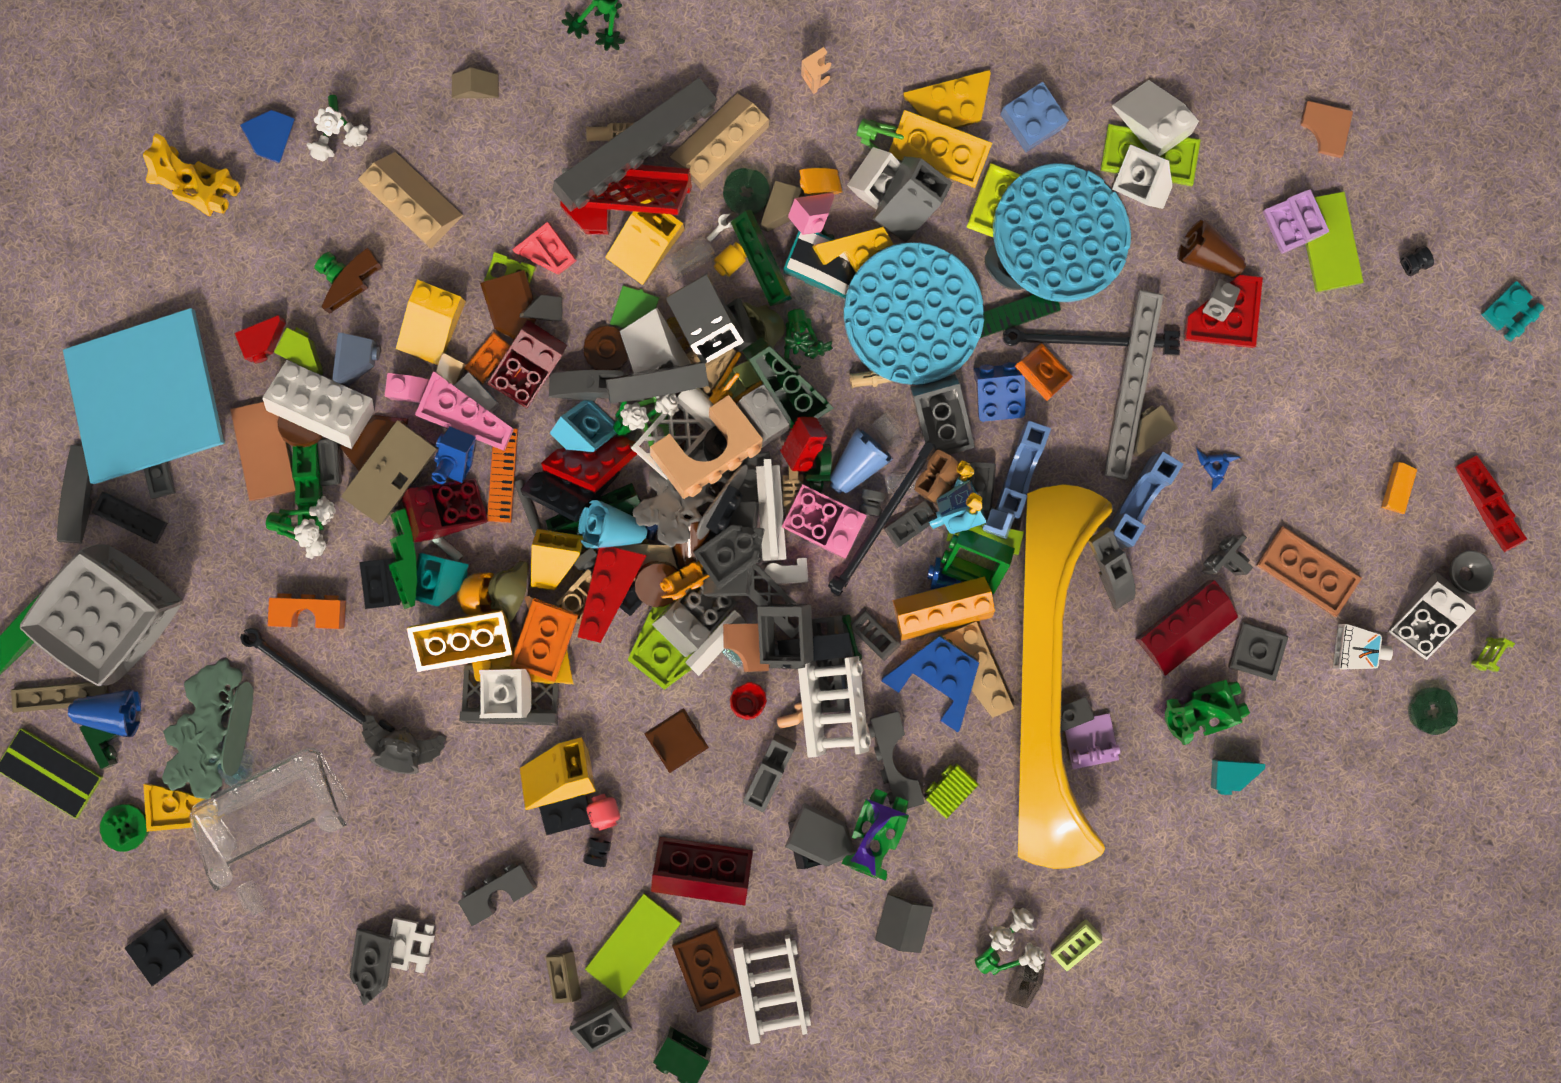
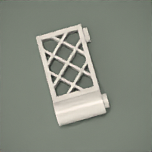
(693, 404)

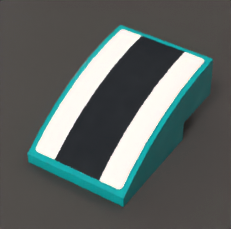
(805, 265)

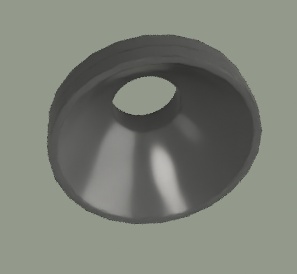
(1480, 568)

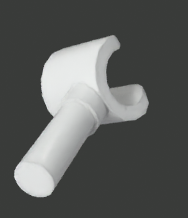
(722, 225)

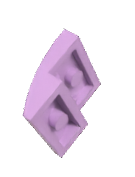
(1295, 221)

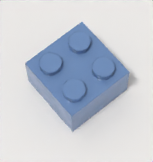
(1034, 117)

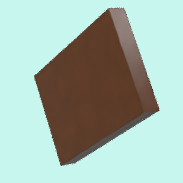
(707, 969)

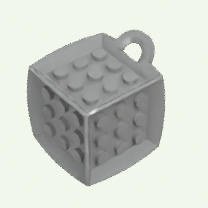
(100, 614)

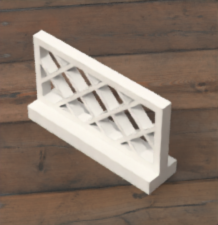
(771, 511)

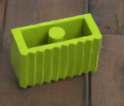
(950, 790)

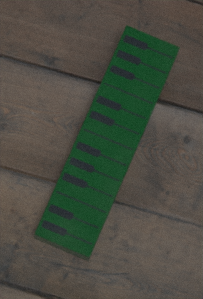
(1017, 313)

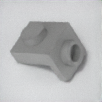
(1221, 300)

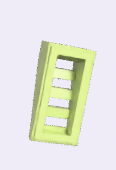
(1084, 926)

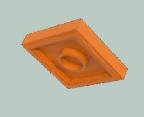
(1044, 371)

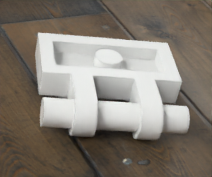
(405, 935)

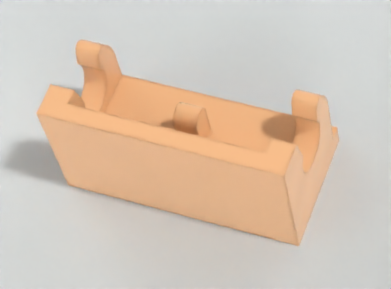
(813, 68)

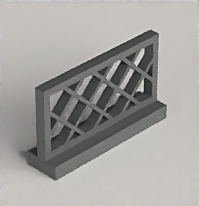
(534, 717)

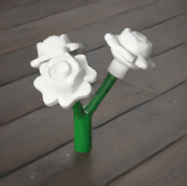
(331, 121)

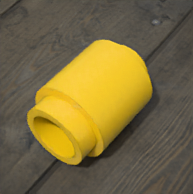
(730, 259)

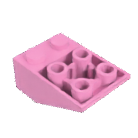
(824, 521)

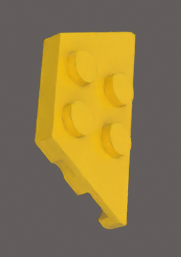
(952, 102)

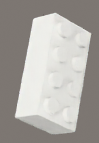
(318, 404)

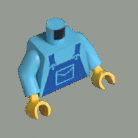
(961, 506)

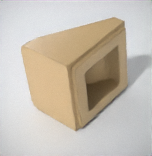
(450, 369)

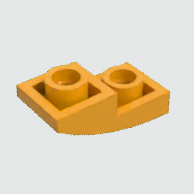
(820, 180)

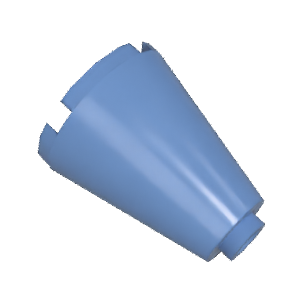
(858, 462)

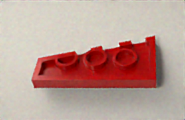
(609, 584)

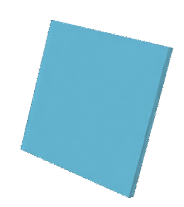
(143, 396)

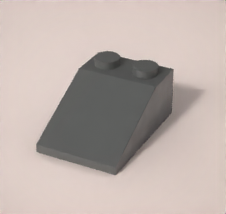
(943, 415)

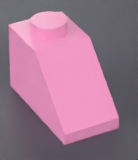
(811, 212)
(405, 387)

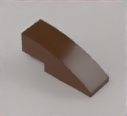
(351, 280)

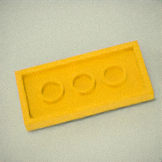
(942, 147)

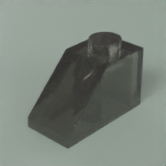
(1024, 985)

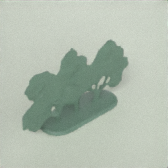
(201, 732)

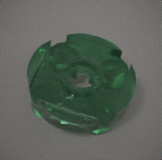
(750, 179)
(1444, 718)

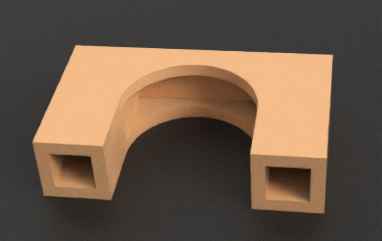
(691, 475)

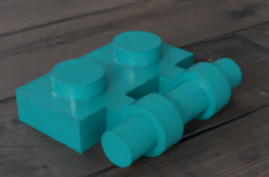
(1507, 306)

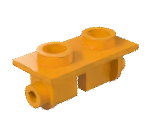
(676, 586)

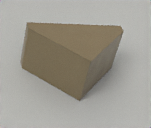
(475, 84)

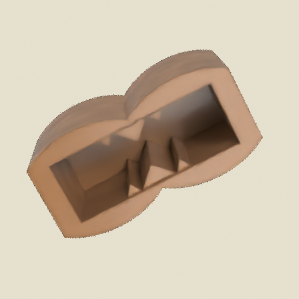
(938, 476)

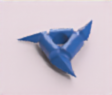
(1207, 462)

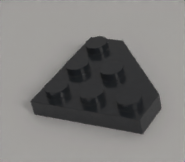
(560, 494)

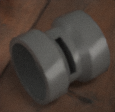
(870, 508)

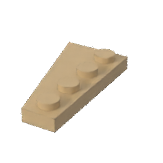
(987, 683)

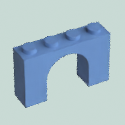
(1156, 475)

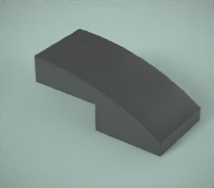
(909, 524)

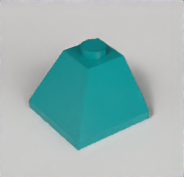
(438, 578)

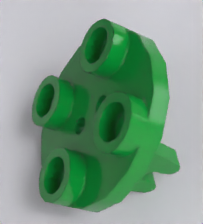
(129, 837)

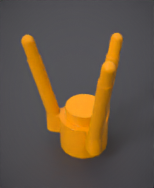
(721, 391)

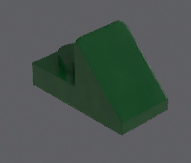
(97, 741)

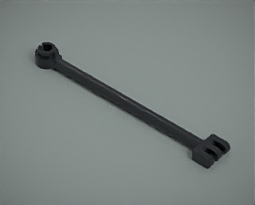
(1164, 342)
(837, 583)
(306, 678)

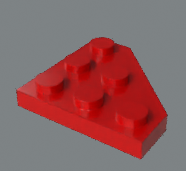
(1240, 325)
(591, 468)

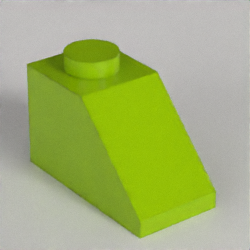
(299, 350)

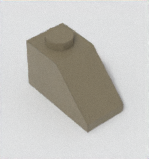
(780, 205)
(1152, 428)

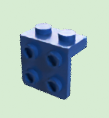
(1000, 392)

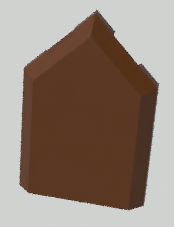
(506, 300)
(370, 439)

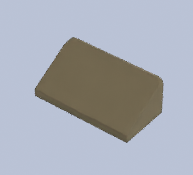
(563, 977)

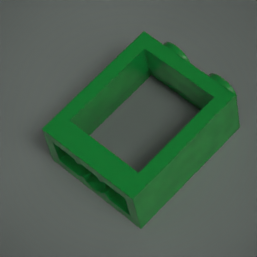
(983, 546)

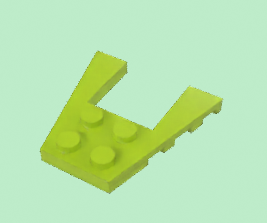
(656, 655)

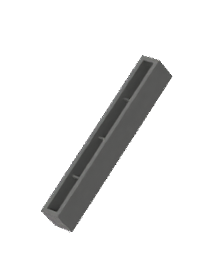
(634, 145)

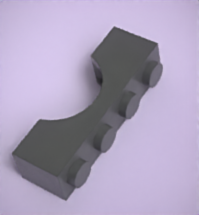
(887, 731)

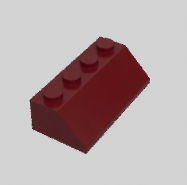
(1188, 626)
(701, 871)

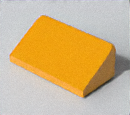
(1399, 487)

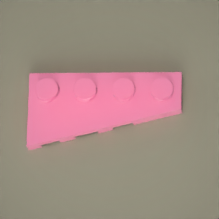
(451, 407)

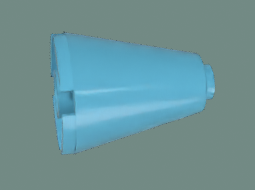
(609, 527)

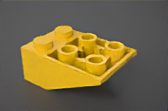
(644, 243)
(557, 774)

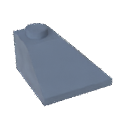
(353, 358)

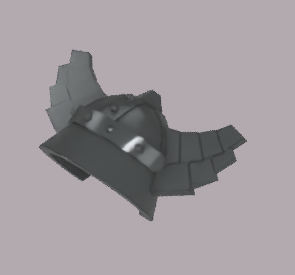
(399, 749)

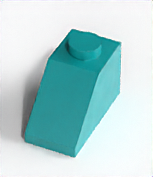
(1233, 775)

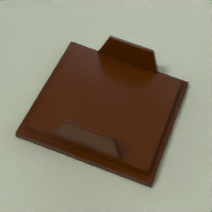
(676, 740)

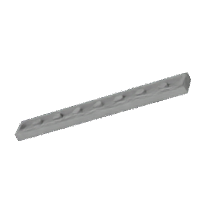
(1133, 384)

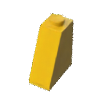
(553, 557)

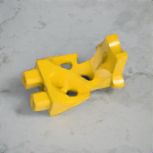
(201, 193)

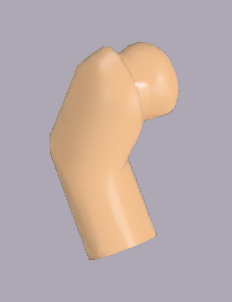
(791, 719)

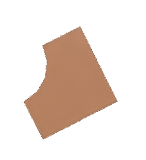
(1329, 126)
(744, 641)

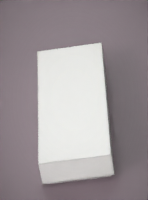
(712, 645)

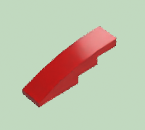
(1490, 503)

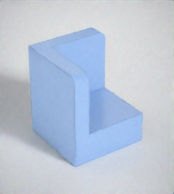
(999, 523)

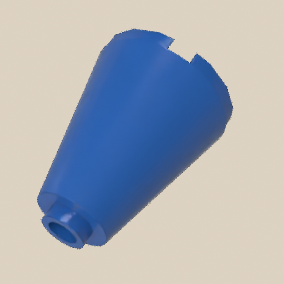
(108, 712)

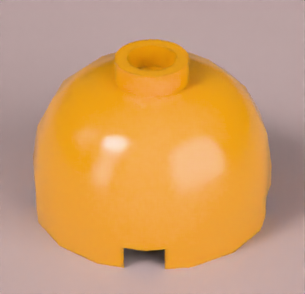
(474, 594)

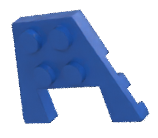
(945, 669)

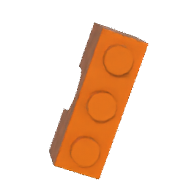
(285, 611)

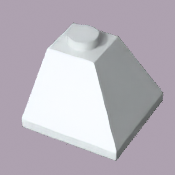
(1144, 177)

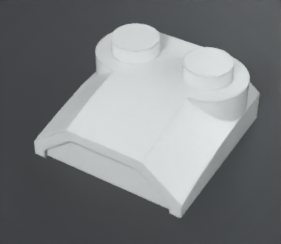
(505, 693)

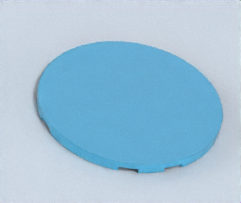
(1061, 232)
(913, 313)

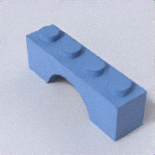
(1018, 478)

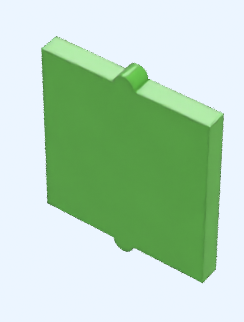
(632, 306)

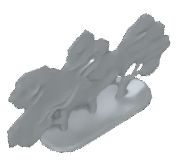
(669, 507)

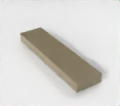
(52, 696)

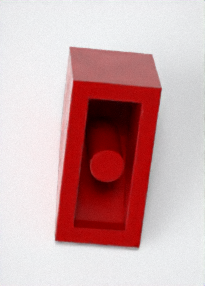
(260, 339)

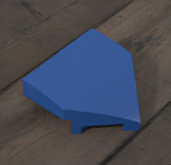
(268, 134)

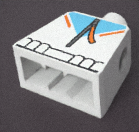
(1359, 648)

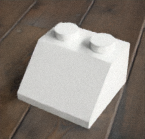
(874, 176)

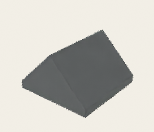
(903, 924)
(600, 1025)

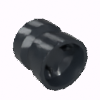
(1420, 259)
(597, 852)

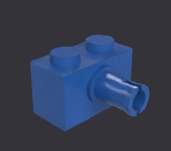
(454, 455)

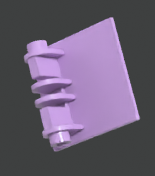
(1092, 742)

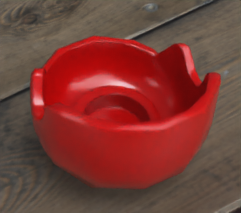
(744, 708)

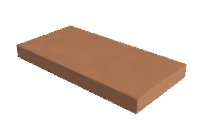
(262, 452)
(1309, 571)

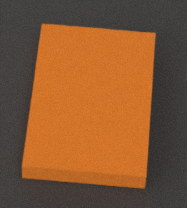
(544, 640)

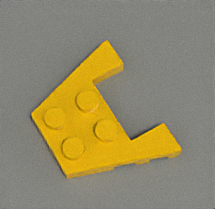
(856, 247)

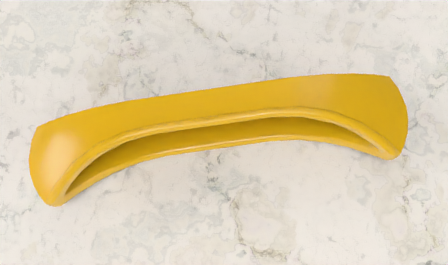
(1050, 820)

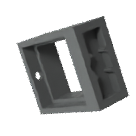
(766, 635)

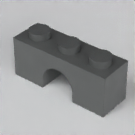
(477, 902)

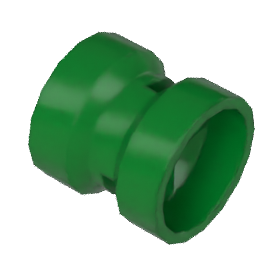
(329, 266)

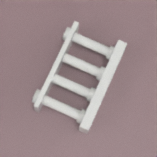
(814, 718)
(753, 1004)

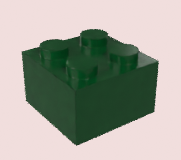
(682, 1057)

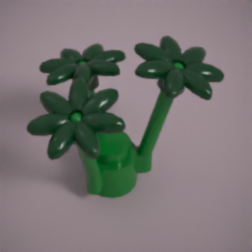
(609, 9)
(797, 324)

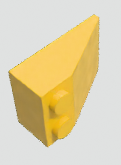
(429, 322)

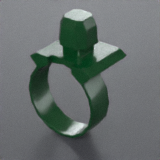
(822, 471)

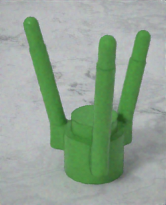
(870, 129)

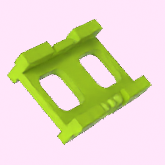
(512, 266)
(1487, 662)

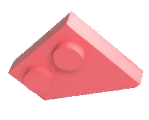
(546, 249)

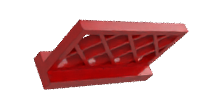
(644, 178)

